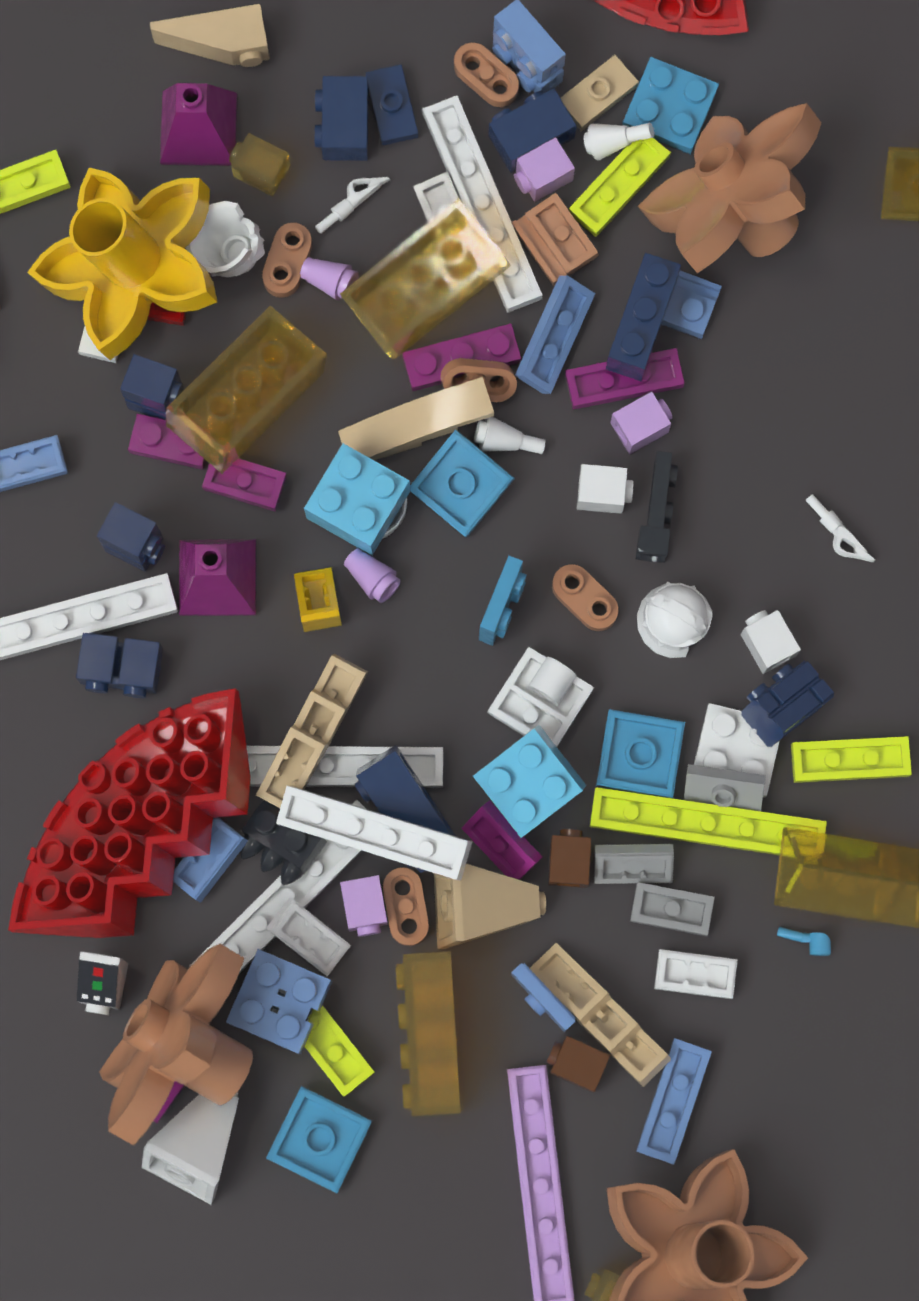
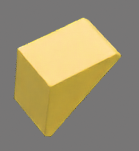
(317, 599)

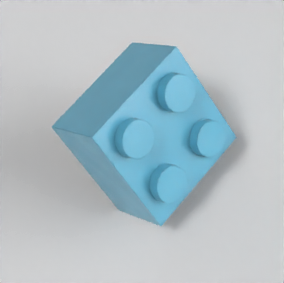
(357, 499)
(530, 781)

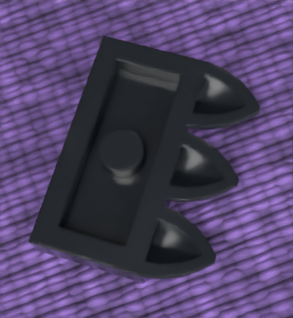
(279, 844)

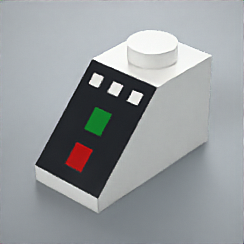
(100, 982)

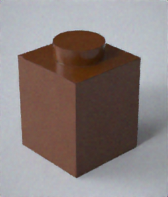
(569, 859)
(577, 1063)

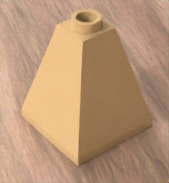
(482, 905)

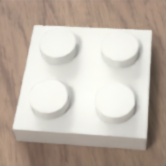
(733, 745)

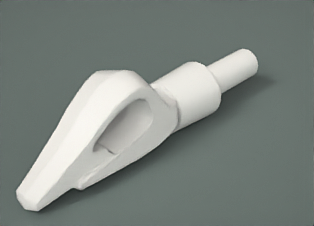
(353, 200)
(841, 533)

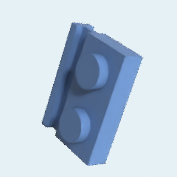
(691, 304)

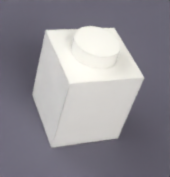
(603, 489)
(769, 640)

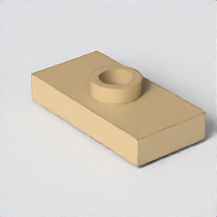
(599, 92)

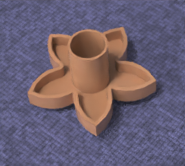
(737, 187)
(173, 1042)
(698, 1242)

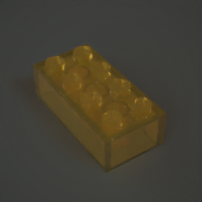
(425, 279)
(245, 389)
(430, 1033)

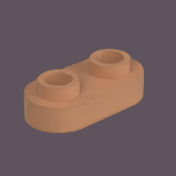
(487, 76)
(286, 258)
(474, 369)
(584, 597)
(406, 906)

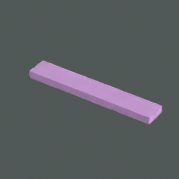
(540, 1184)

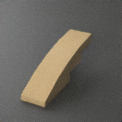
(419, 420)
(313, 729)
(600, 1015)

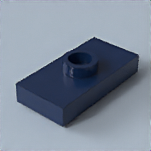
(391, 105)

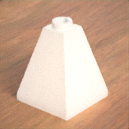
(193, 1147)

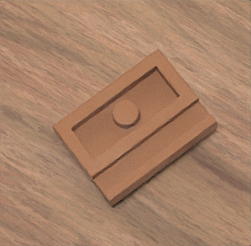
(555, 239)

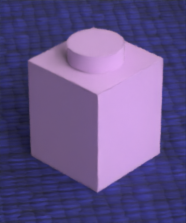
(543, 170)
(641, 422)
(364, 905)

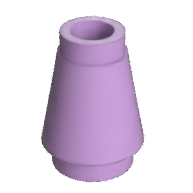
(328, 276)
(372, 575)

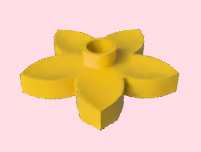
(129, 256)

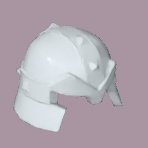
(227, 241)
(673, 619)

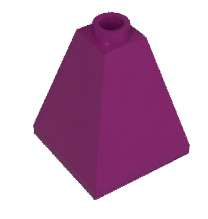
(198, 125)
(217, 577)

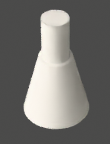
(607, 139)
(499, 436)

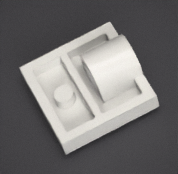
(540, 694)

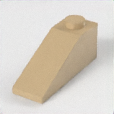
(224, 35)

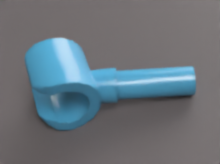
(818, 942)

